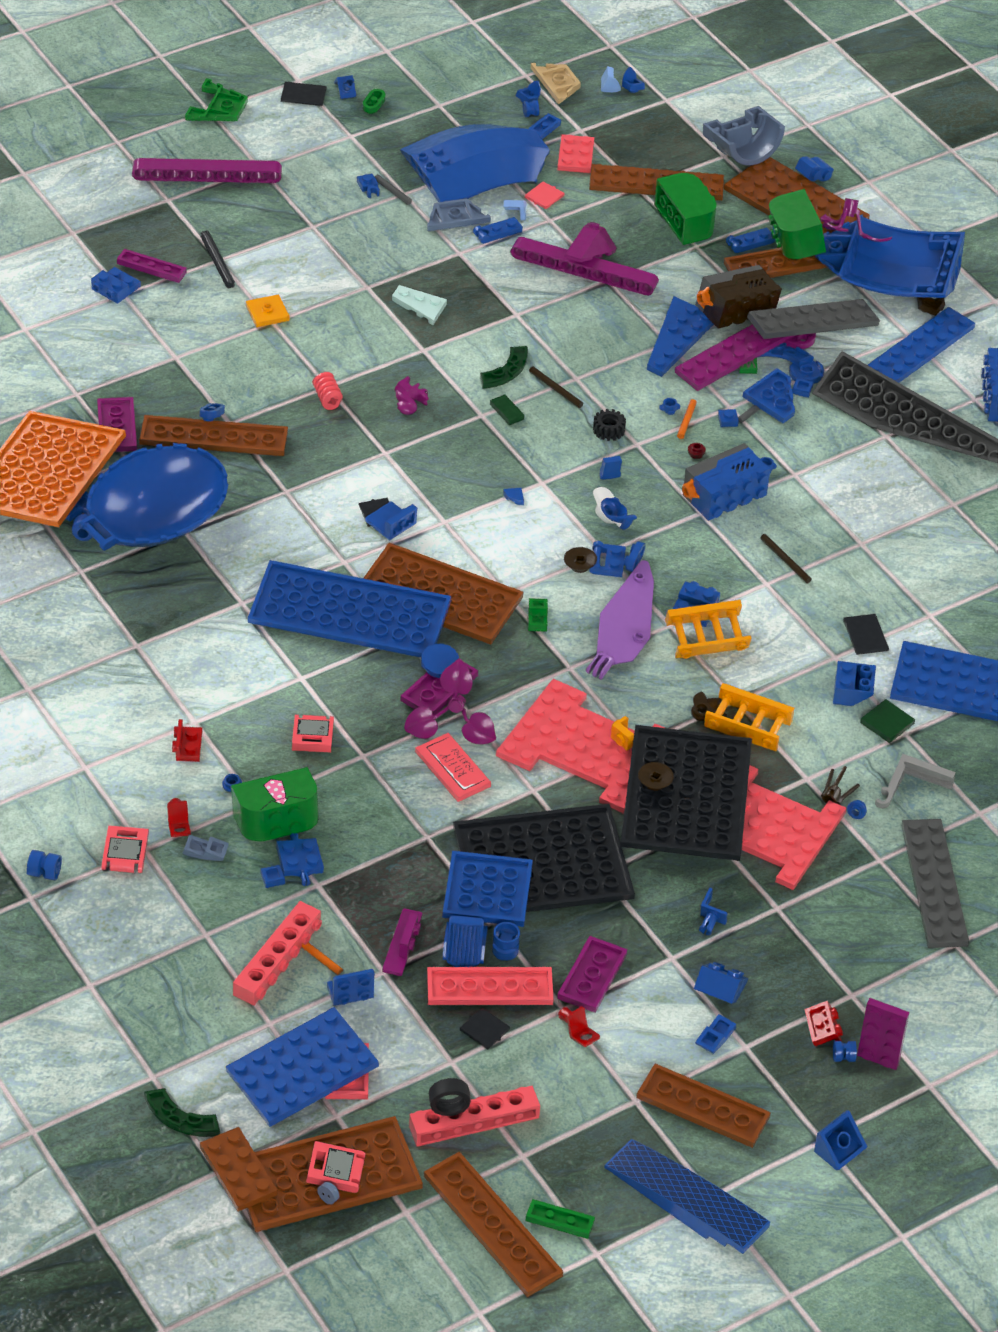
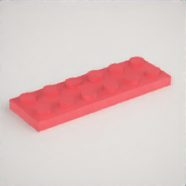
(490, 986)

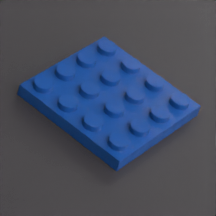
(488, 887)

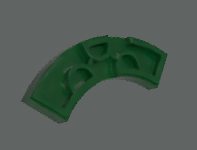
(513, 367)
(178, 1120)

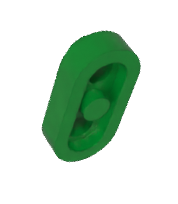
(374, 101)

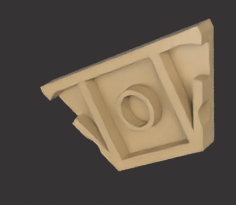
(557, 80)

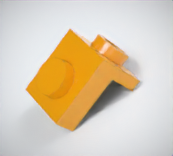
(621, 734)

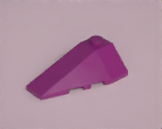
(591, 242)

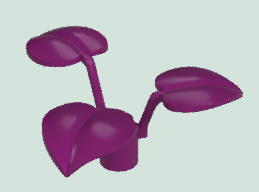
(849, 209)
(454, 679)

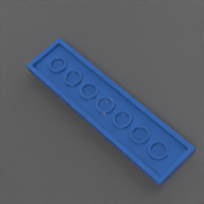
(923, 344)

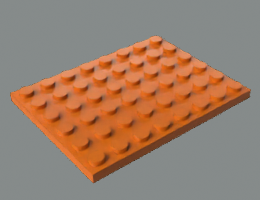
(51, 465)

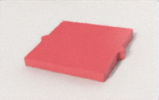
(544, 195)

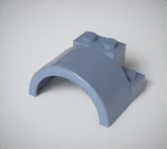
(738, 142)

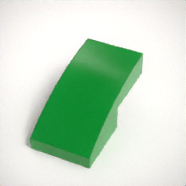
(537, 614)

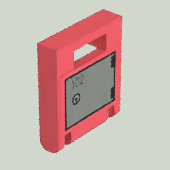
(312, 728)
(125, 851)
(340, 1167)

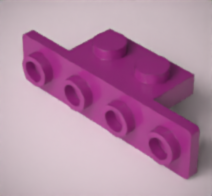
(402, 942)

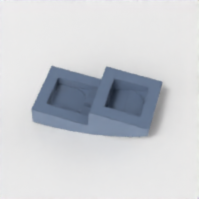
(206, 850)

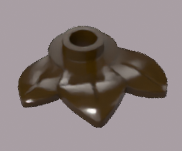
(702, 705)

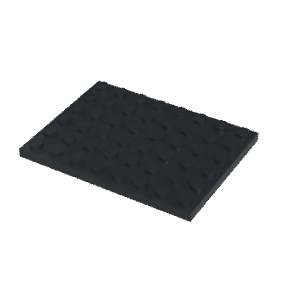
(703, 804)
(571, 850)

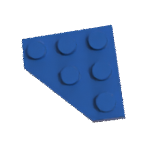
(773, 395)

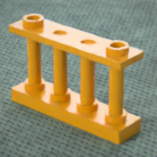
(710, 612)
(752, 703)

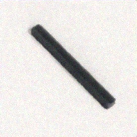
(217, 259)

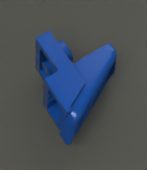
(465, 941)

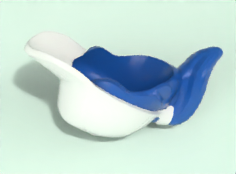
(610, 509)

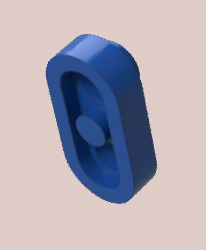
(212, 411)
(636, 553)

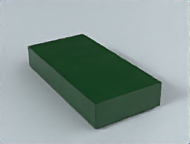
(507, 409)

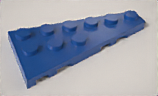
(679, 332)

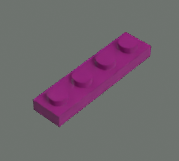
(151, 265)

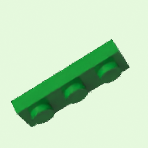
(560, 1218)

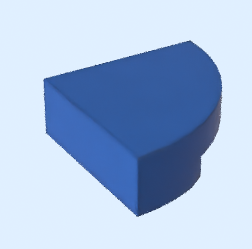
(515, 495)

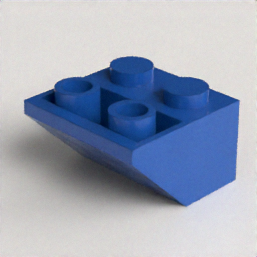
(853, 683)
(720, 982)

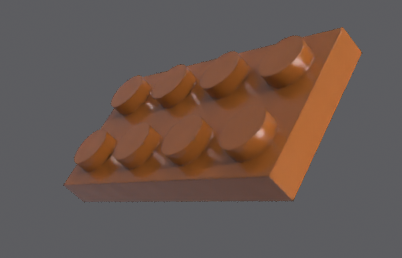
(238, 1169)

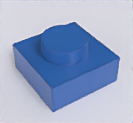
(728, 418)

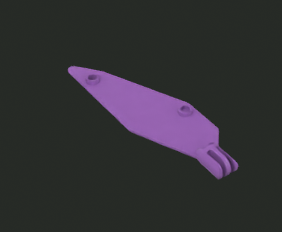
(625, 622)

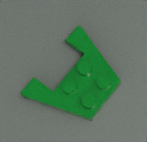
(224, 106)

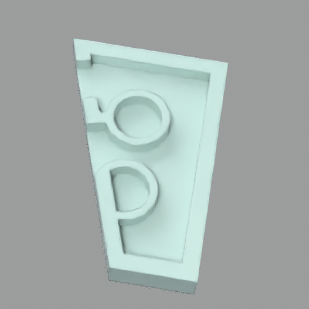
(420, 302)

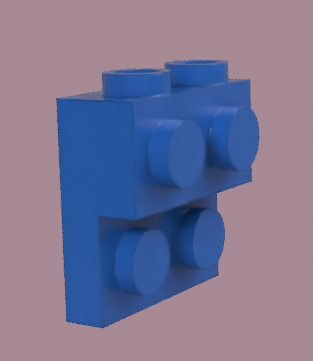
(114, 284)
(694, 595)

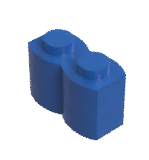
(814, 168)

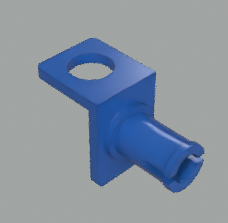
(346, 86)
(711, 914)

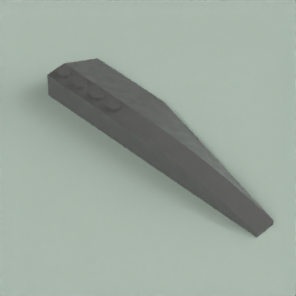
(899, 410)

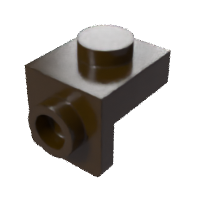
(931, 305)

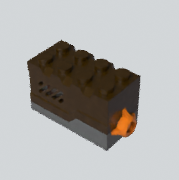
(734, 293)

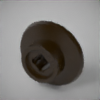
(580, 559)
(655, 776)

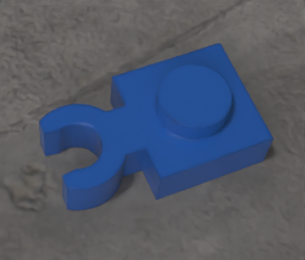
(368, 183)

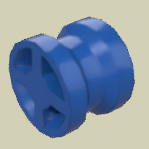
(530, 108)

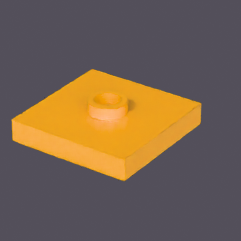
(267, 310)

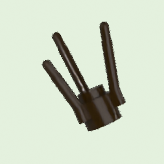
(833, 792)

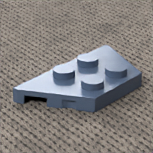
(456, 214)

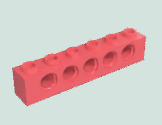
(277, 953)
(481, 1115)

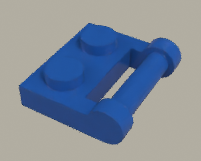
(614, 559)

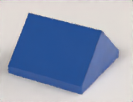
(840, 1141)

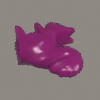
(408, 395)

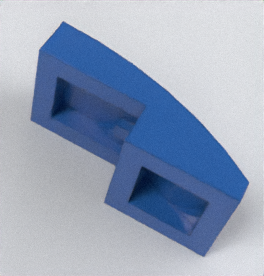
(716, 1034)

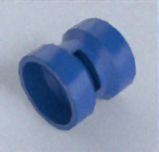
(844, 1051)

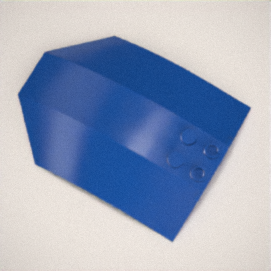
(476, 159)
(904, 266)

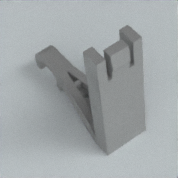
(919, 769)

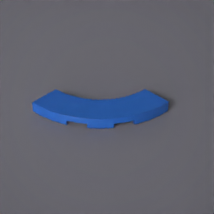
(790, 354)

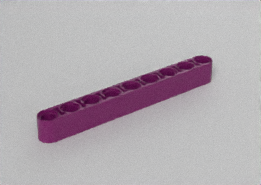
(206, 170)
(595, 269)

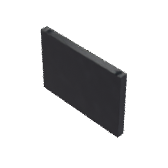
(303, 93)
(865, 634)

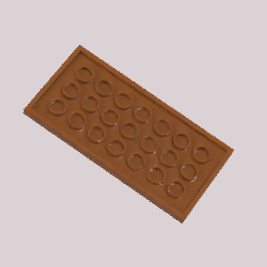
(771, 179)
(477, 603)
(385, 1173)

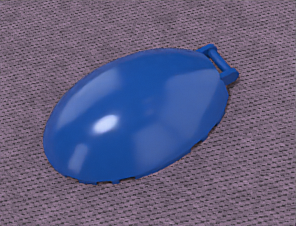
(154, 496)

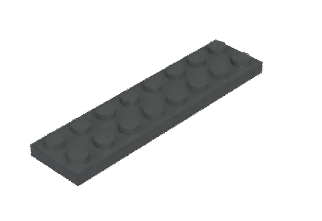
(813, 318)
(935, 883)

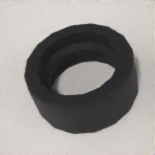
(446, 1087)

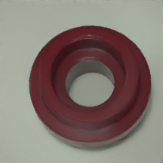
(696, 450)

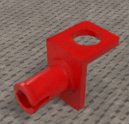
(178, 817)
(578, 1025)

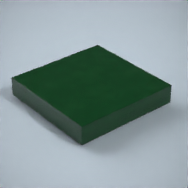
(887, 721)

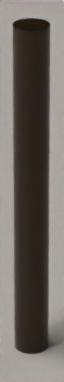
(556, 387)
(779, 552)

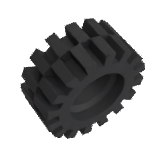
(609, 417)

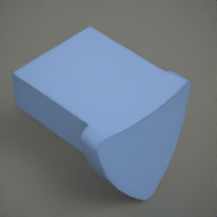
(608, 82)
(516, 205)

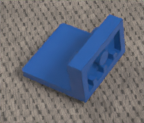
(392, 520)
(352, 987)

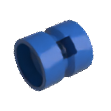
(43, 864)
(506, 941)

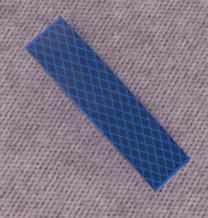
(688, 1196)

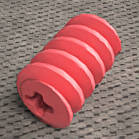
(327, 390)

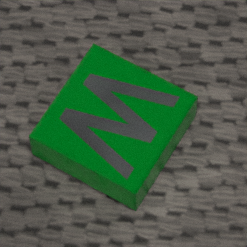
(749, 367)

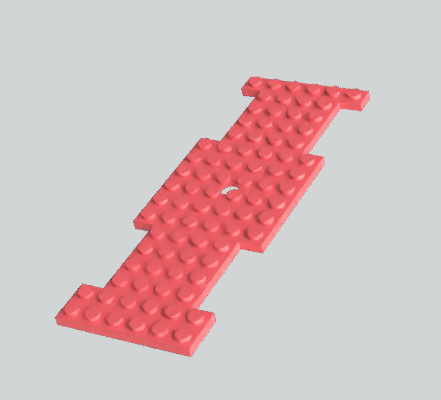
(582, 744)

